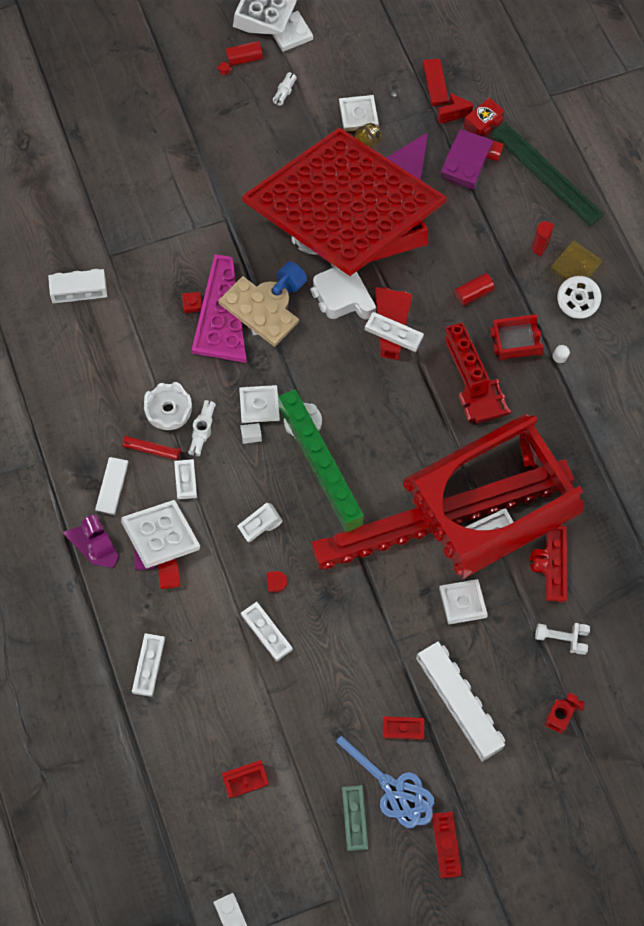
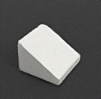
(251, 433)

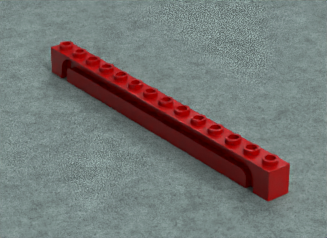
(458, 508)

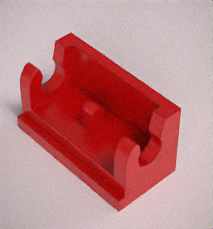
(245, 779)

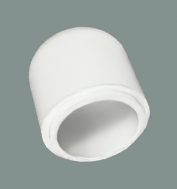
(561, 353)

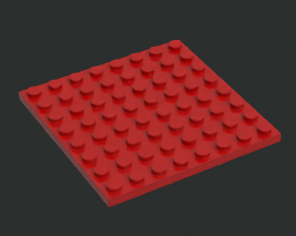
(344, 200)

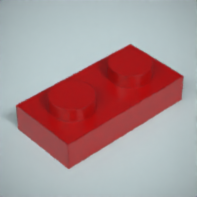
(403, 728)

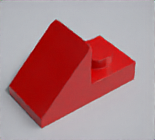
(456, 109)

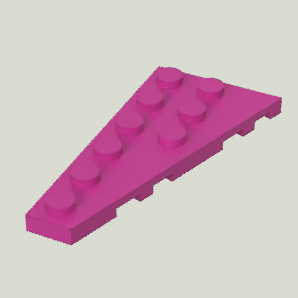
(219, 331)

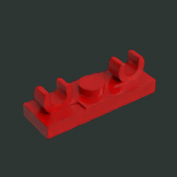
(446, 845)

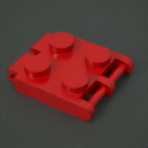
(484, 406)

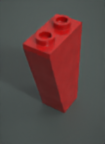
(396, 307)

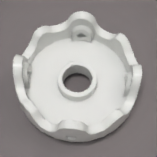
(164, 395)

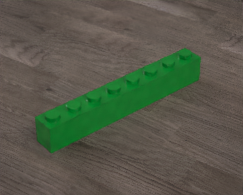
(321, 461)

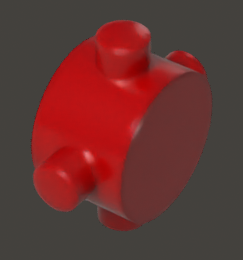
(224, 68)

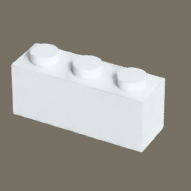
(77, 286)

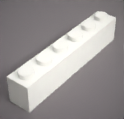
(460, 701)

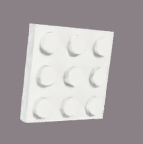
(160, 533)

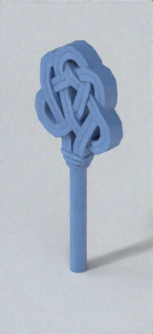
(421, 805)

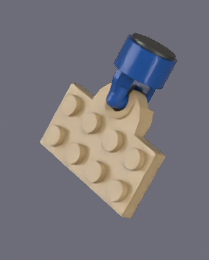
(265, 306)

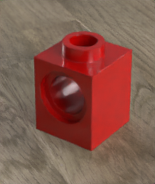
(555, 723)

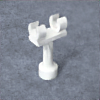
(581, 629)

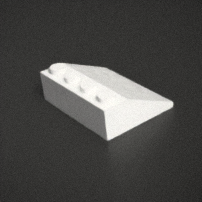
(263, 15)

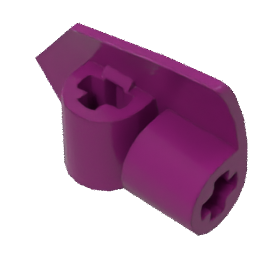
(93, 542)

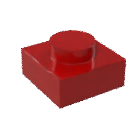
(192, 302)

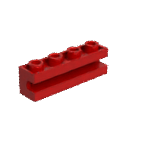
(467, 360)

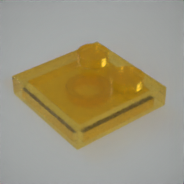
(576, 262)

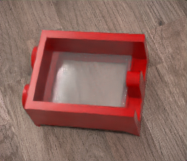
(516, 337)

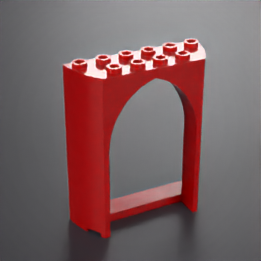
(476, 549)

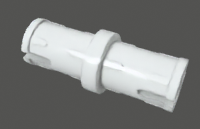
(284, 89)

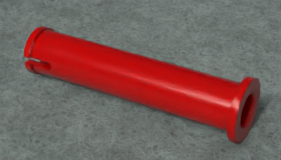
(152, 448)

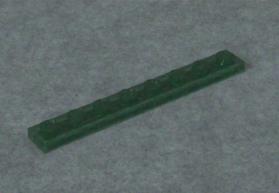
(548, 174)

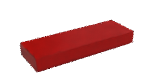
(435, 82)

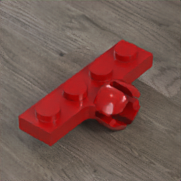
(553, 564)

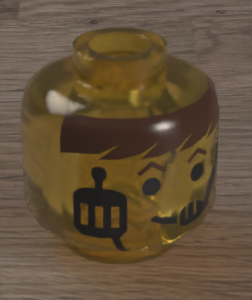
(368, 134)

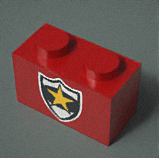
(484, 118)

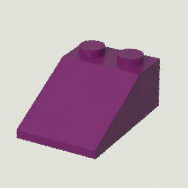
(466, 159)

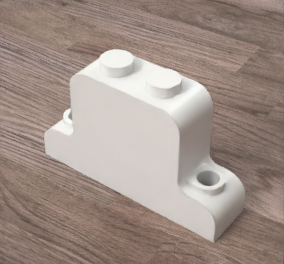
(342, 294)

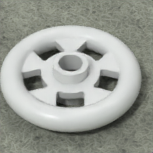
(590, 286)

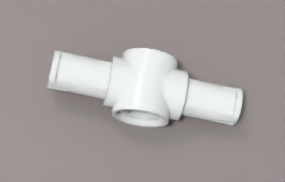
(201, 436)

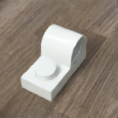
(263, 519)

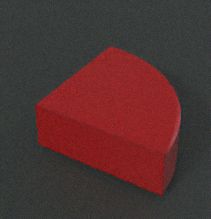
(572, 699)

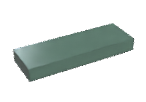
(354, 818)

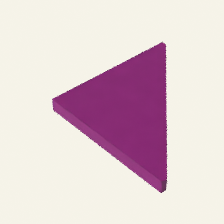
(411, 156)

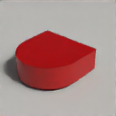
(276, 581)

